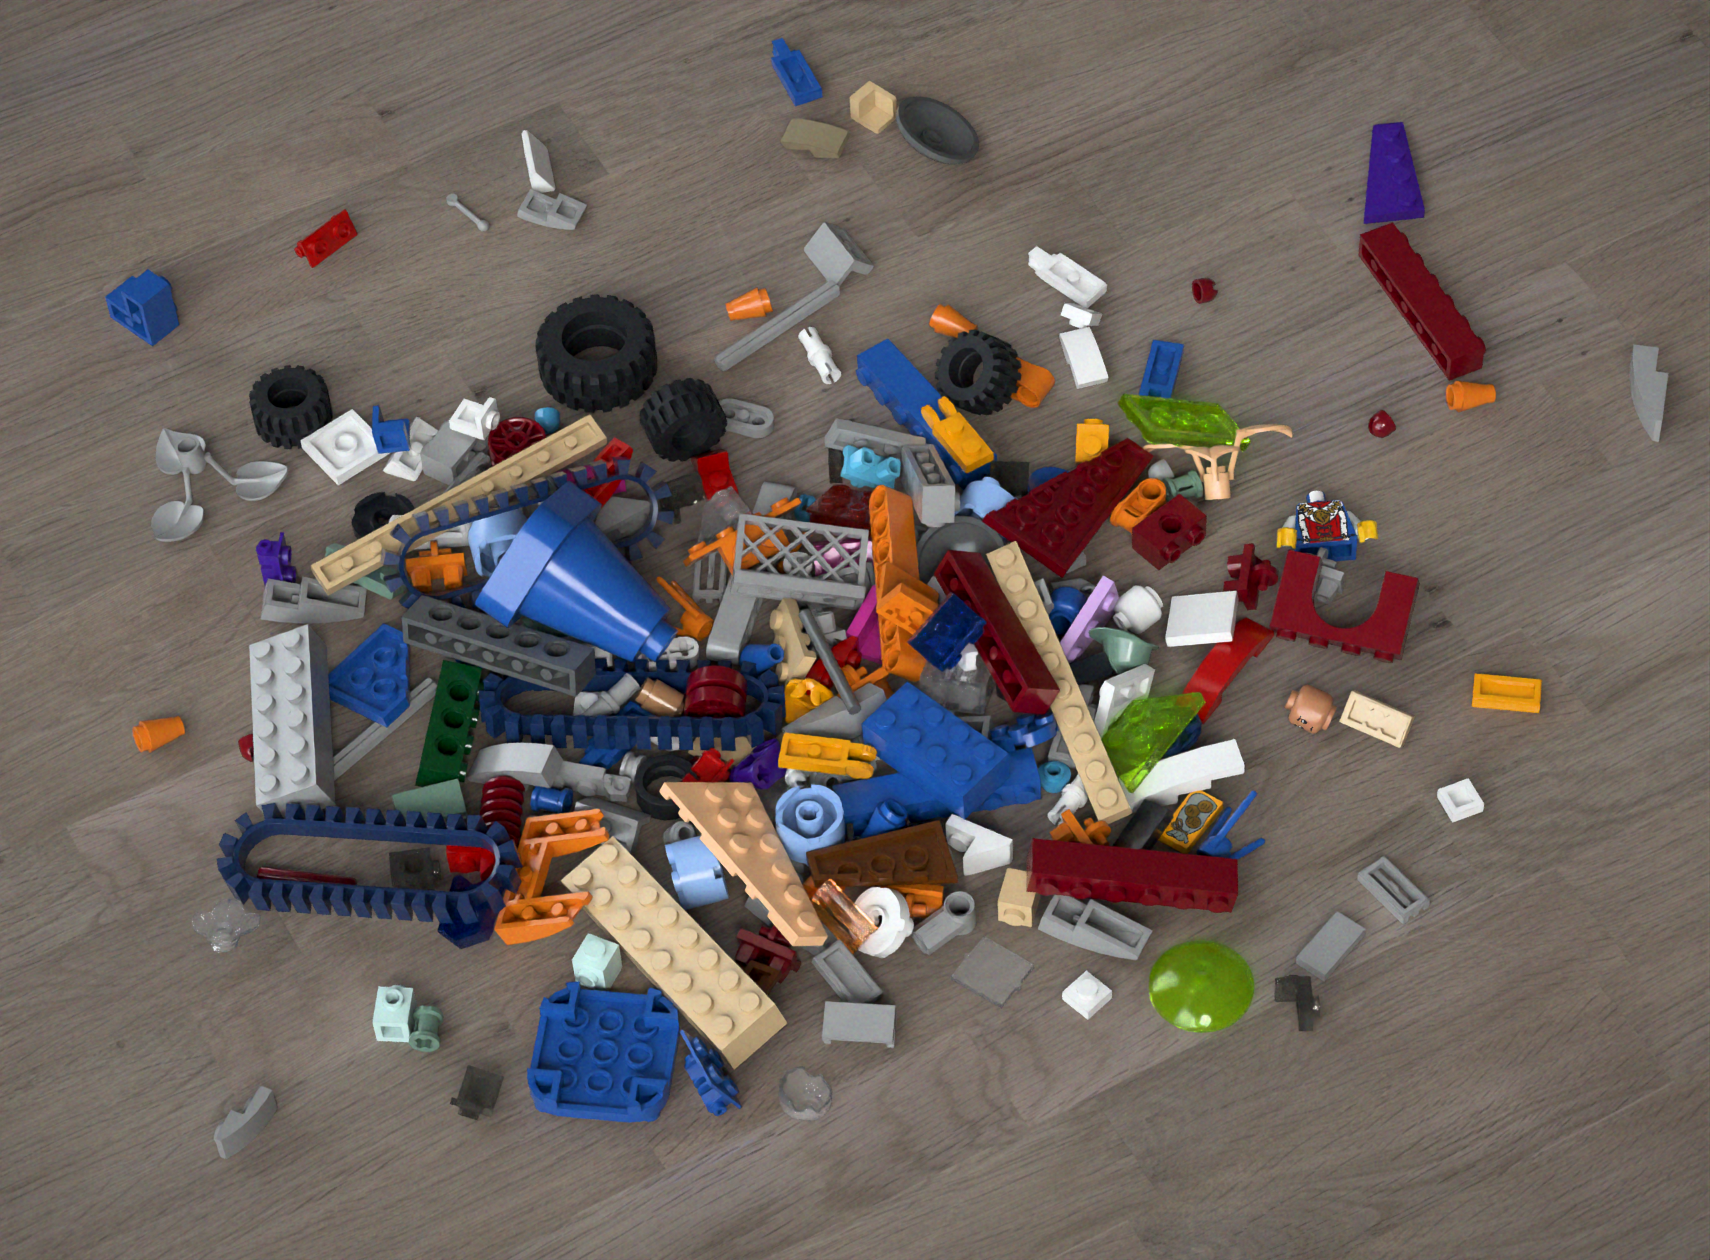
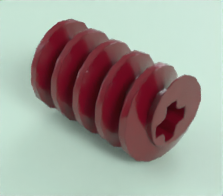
(503, 803)

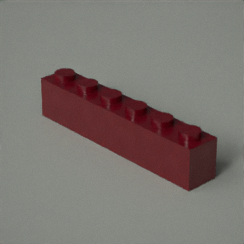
(1421, 301)
(1005, 643)
(1132, 875)

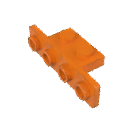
(727, 540)

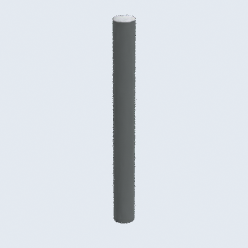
(829, 661)

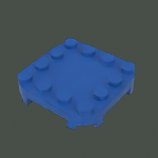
(604, 1054)

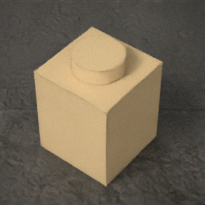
(1014, 903)

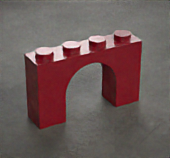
(1380, 635)

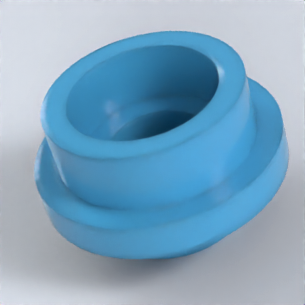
(1054, 783)

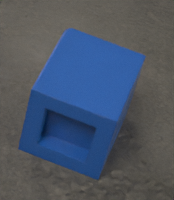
(390, 434)

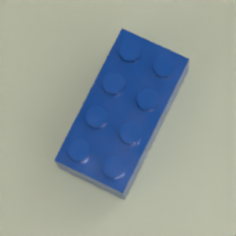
(936, 750)

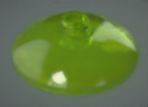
(1198, 1000)

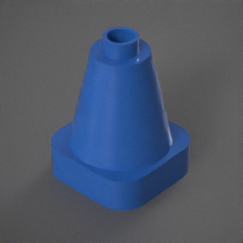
(577, 582)

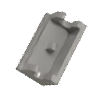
(859, 1023)

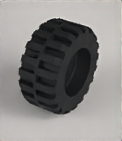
(594, 324)

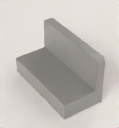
(836, 253)
(618, 820)

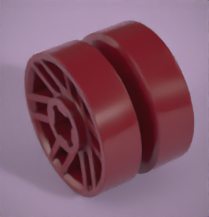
(513, 437)
(715, 693)

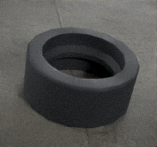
(654, 769)

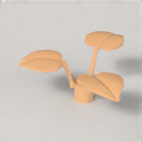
(1216, 478)

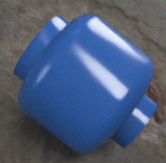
(1067, 606)

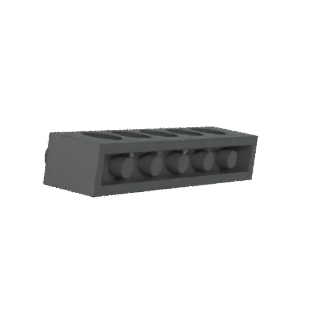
(490, 645)

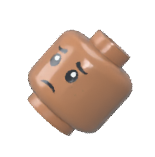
(1310, 709)

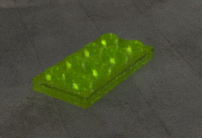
(1181, 421)

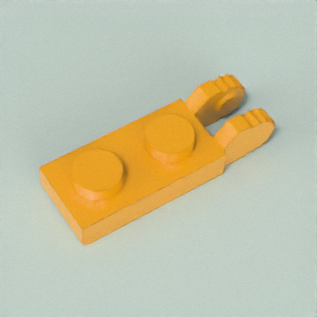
(957, 436)
(826, 755)

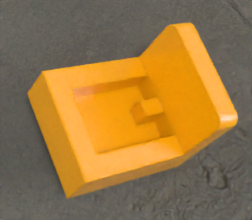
(1091, 439)

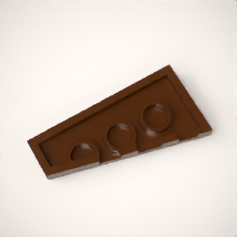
(892, 858)

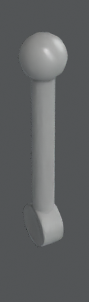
(452, 200)

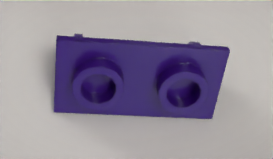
(276, 560)

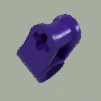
(760, 766)

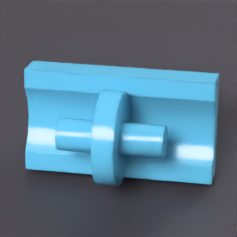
(868, 469)

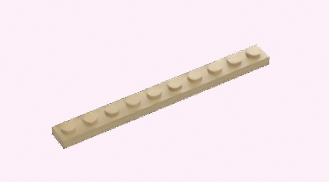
(532, 463)
(1069, 705)

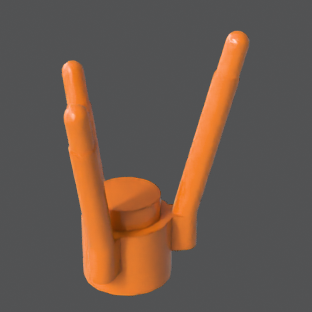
(694, 621)

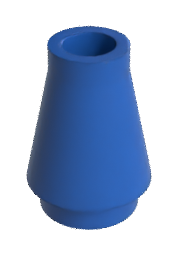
(763, 655)
(886, 818)

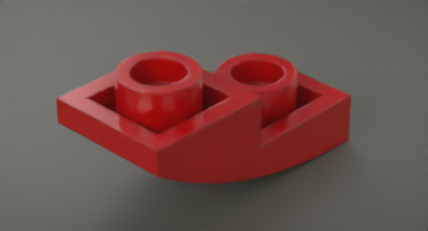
(845, 653)

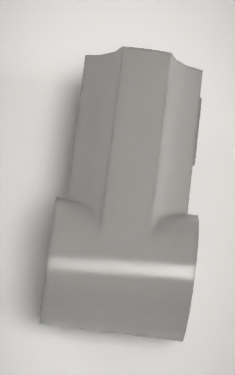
(944, 924)

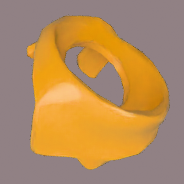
(798, 703)

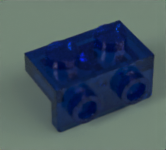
(947, 633)
(470, 934)

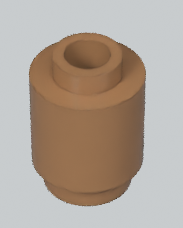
(660, 699)

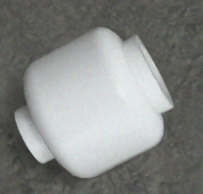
(1137, 609)

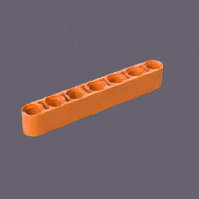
(894, 543)

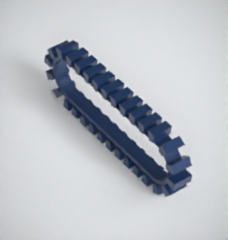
(540, 485)
(766, 717)
(375, 828)

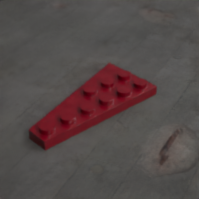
(1068, 510)

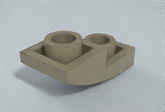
(818, 137)

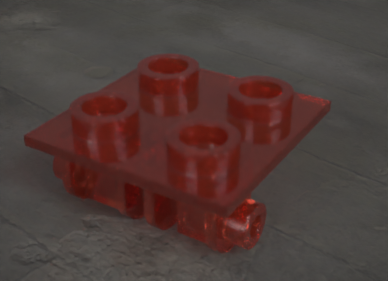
(842, 508)

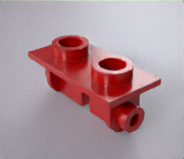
(326, 239)
(709, 768)

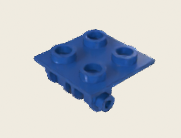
(706, 1073)

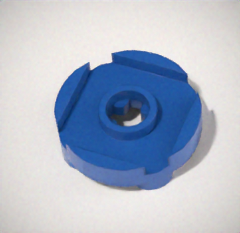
(1027, 730)

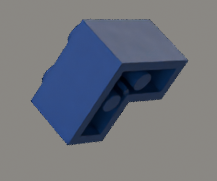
(144, 306)

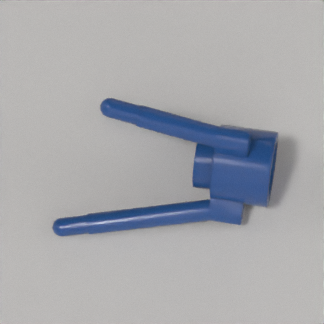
(1217, 844)

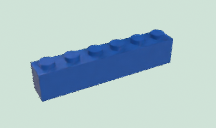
(904, 393)
(862, 796)

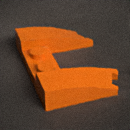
(544, 837)

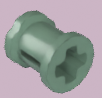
(1186, 485)
(426, 1028)

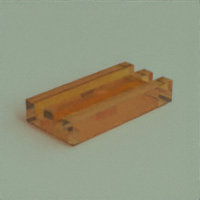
(851, 910)

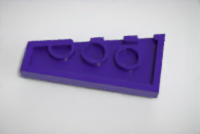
(1392, 179)

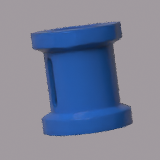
(551, 800)

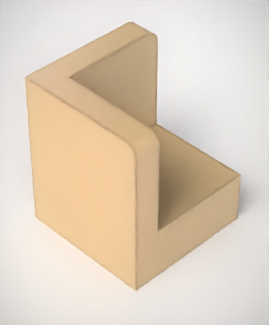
(873, 107)

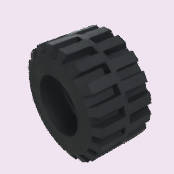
(997, 376)
(285, 389)
(683, 419)

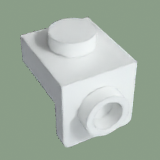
(475, 418)

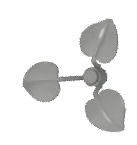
(187, 454)

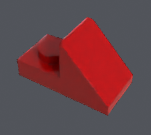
(714, 472)
(470, 859)

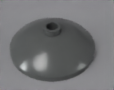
(937, 130)
(963, 535)

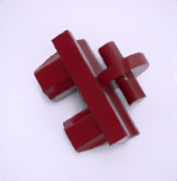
(1253, 576)
(754, 946)

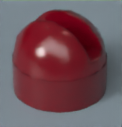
(1203, 290)
(1381, 424)
(246, 747)

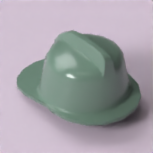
(1123, 648)

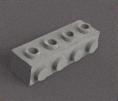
(928, 485)

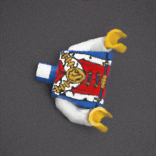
(1327, 526)

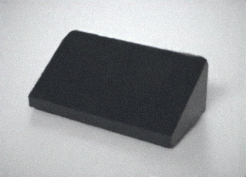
(1091, 668)
(1145, 826)

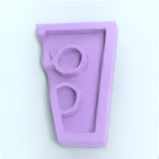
(1094, 614)

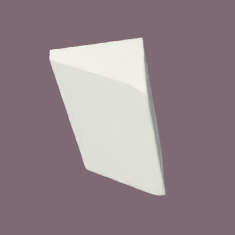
(538, 163)
(408, 463)

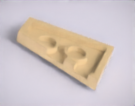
(794, 643)

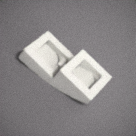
(1084, 357)

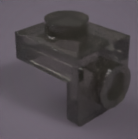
(1299, 990)
(478, 1093)

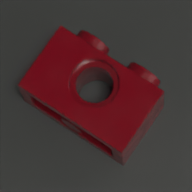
(1169, 532)

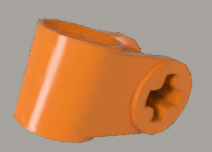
(1034, 384)
(1139, 504)

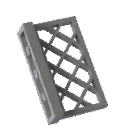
(802, 588)

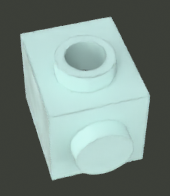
(597, 963)
(394, 1013)

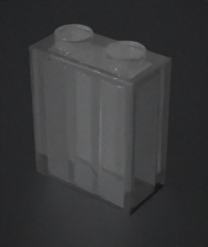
(959, 689)

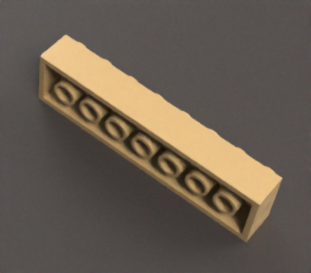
(675, 953)

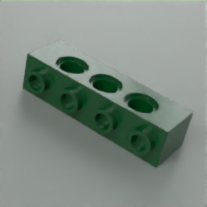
(454, 683)

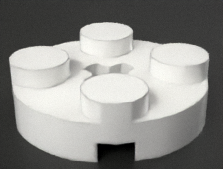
(895, 920)

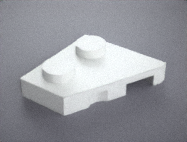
(1119, 692)

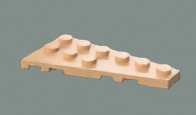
(748, 846)

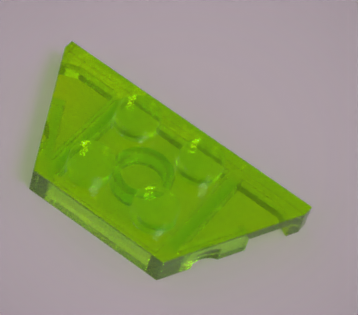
(1146, 733)

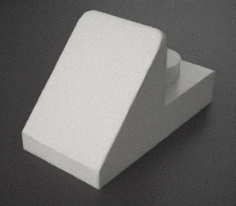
(982, 846)

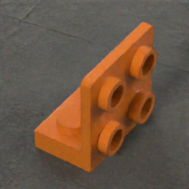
(905, 598)

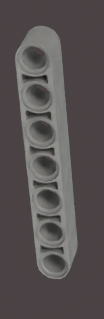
(738, 612)

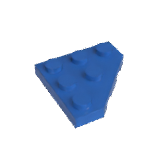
(375, 677)

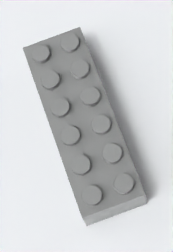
(292, 720)

